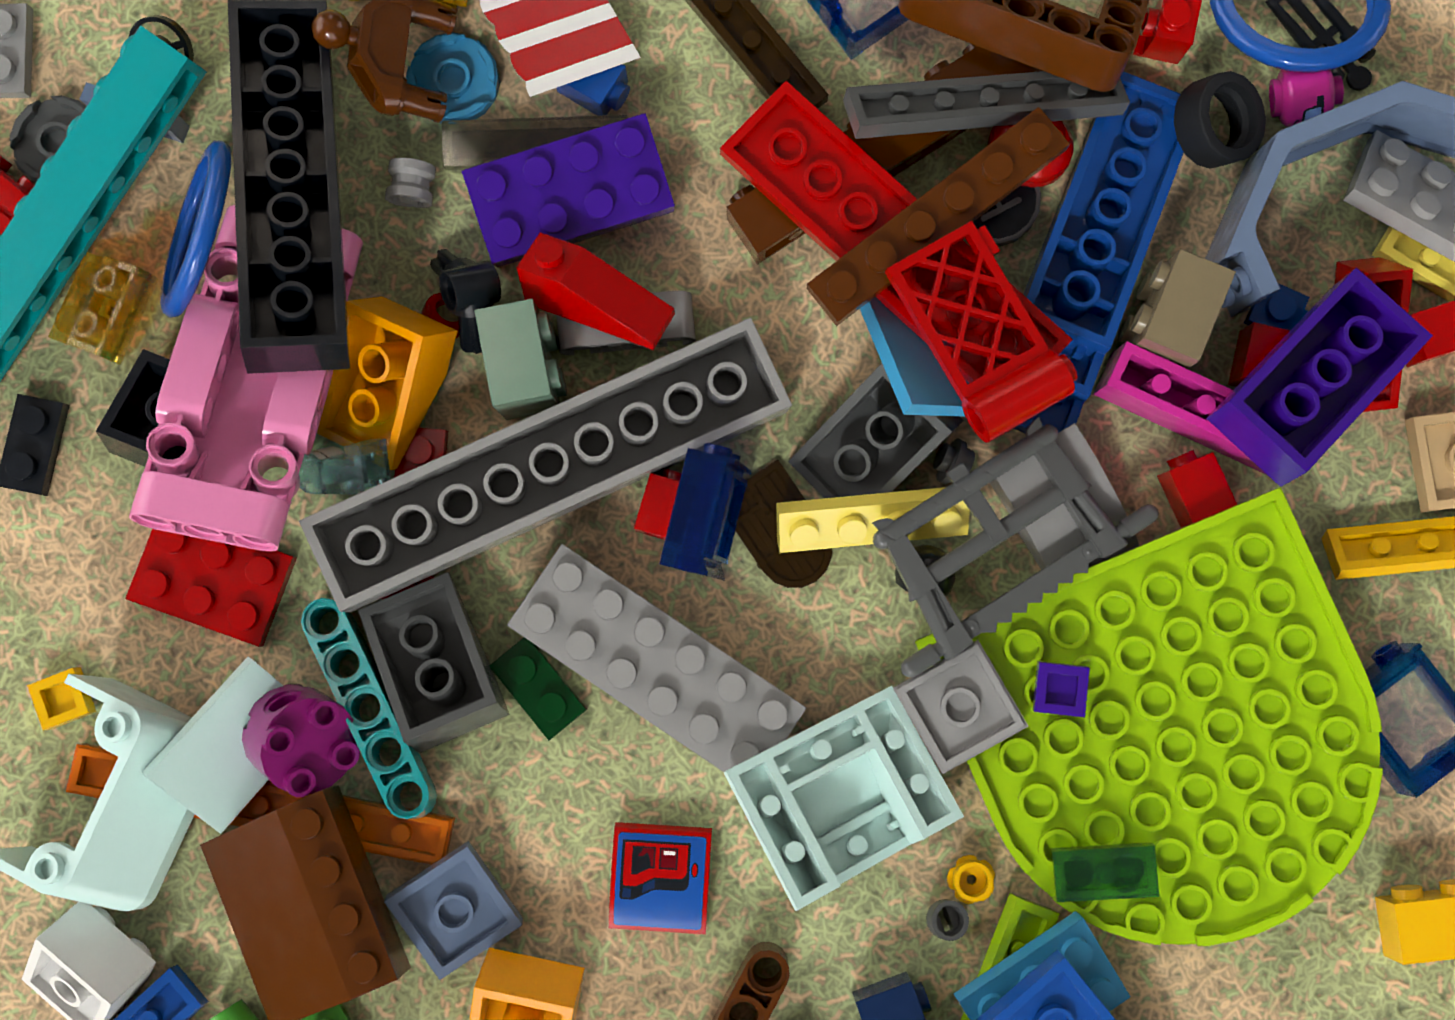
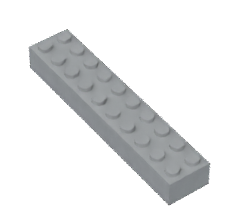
(544, 466)

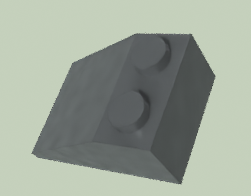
(870, 443)
(432, 664)

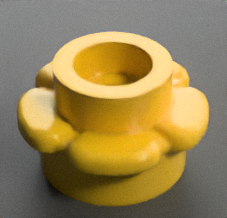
(980, 889)

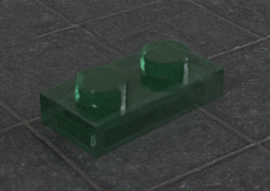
(1105, 872)

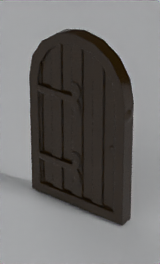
(759, 530)

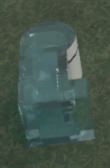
(346, 471)

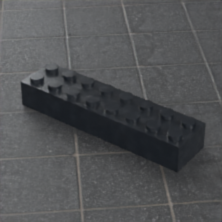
(286, 190)

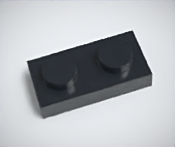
(32, 444)

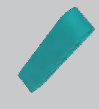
(350, 693)

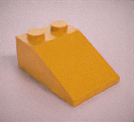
(392, 375)
(525, 988)

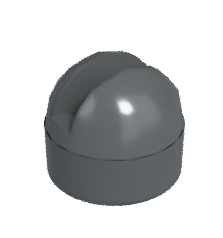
(954, 914)

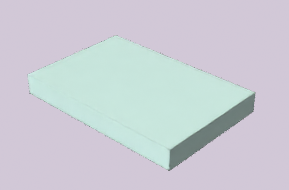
(206, 758)

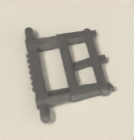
(1068, 488)

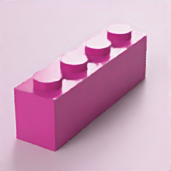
(1167, 397)

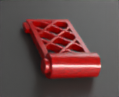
(1014, 389)

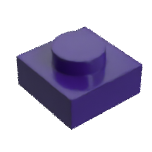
(1061, 689)

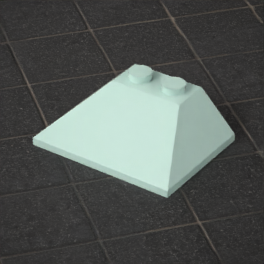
(842, 796)

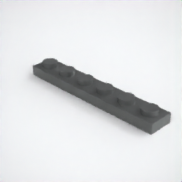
(973, 103)

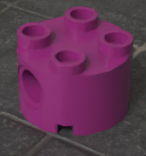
(299, 739)

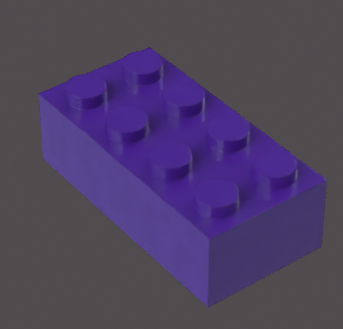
(569, 189)
(1319, 378)

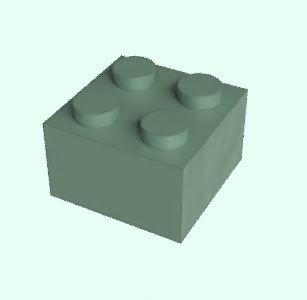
(518, 358)

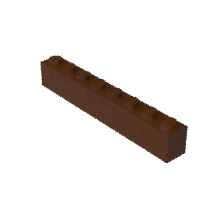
(767, 229)

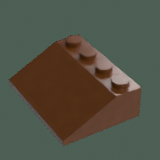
(306, 907)

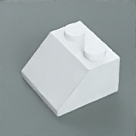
(87, 965)

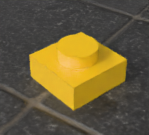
(58, 702)

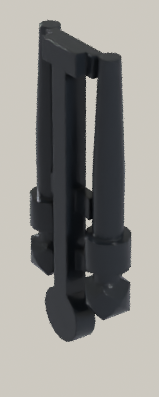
(1357, 77)

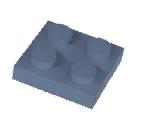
(453, 910)

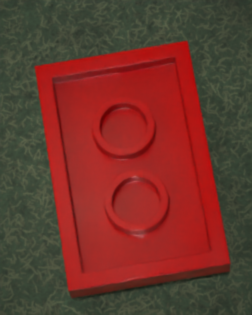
(212, 584)

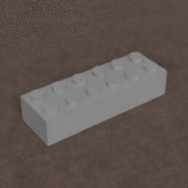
(653, 663)

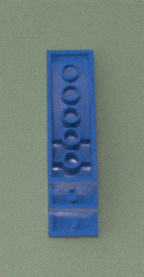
(1104, 233)

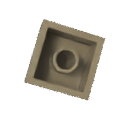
(1178, 307)

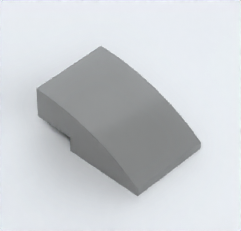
(1057, 531)

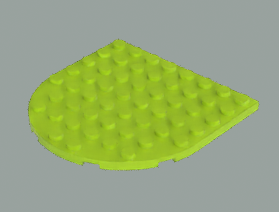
(1212, 726)

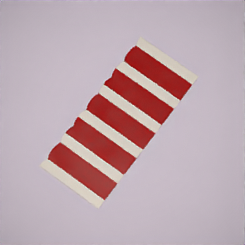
(559, 39)

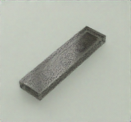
(484, 140)

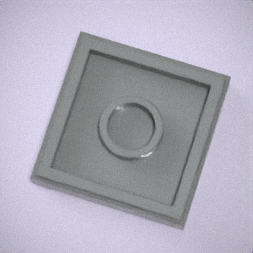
(960, 707)

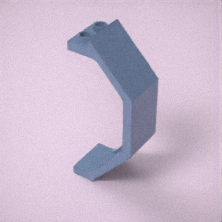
(1400, 111)

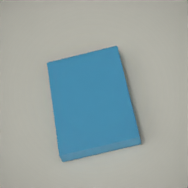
(910, 365)

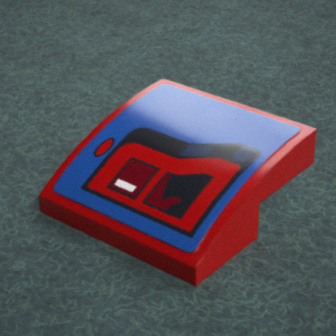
(660, 878)

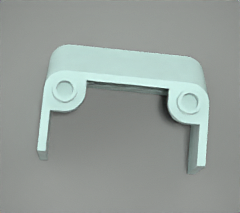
(133, 822)

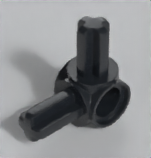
(464, 289)

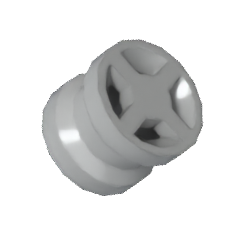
(410, 183)

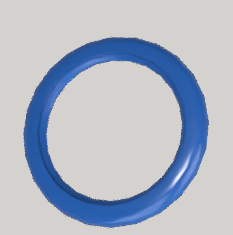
(1302, 59)
(196, 229)

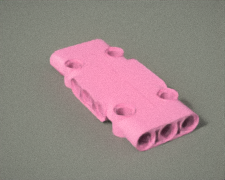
(229, 421)

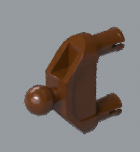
(379, 51)

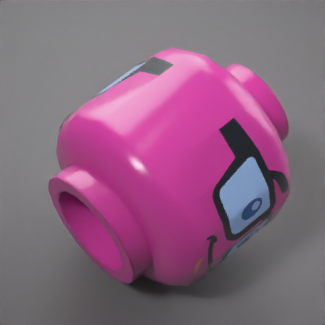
(1303, 95)

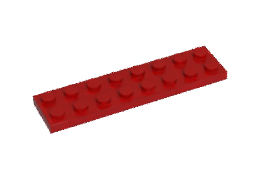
(844, 198)

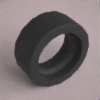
(1244, 113)

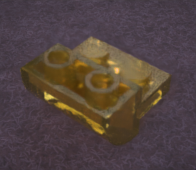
(103, 307)

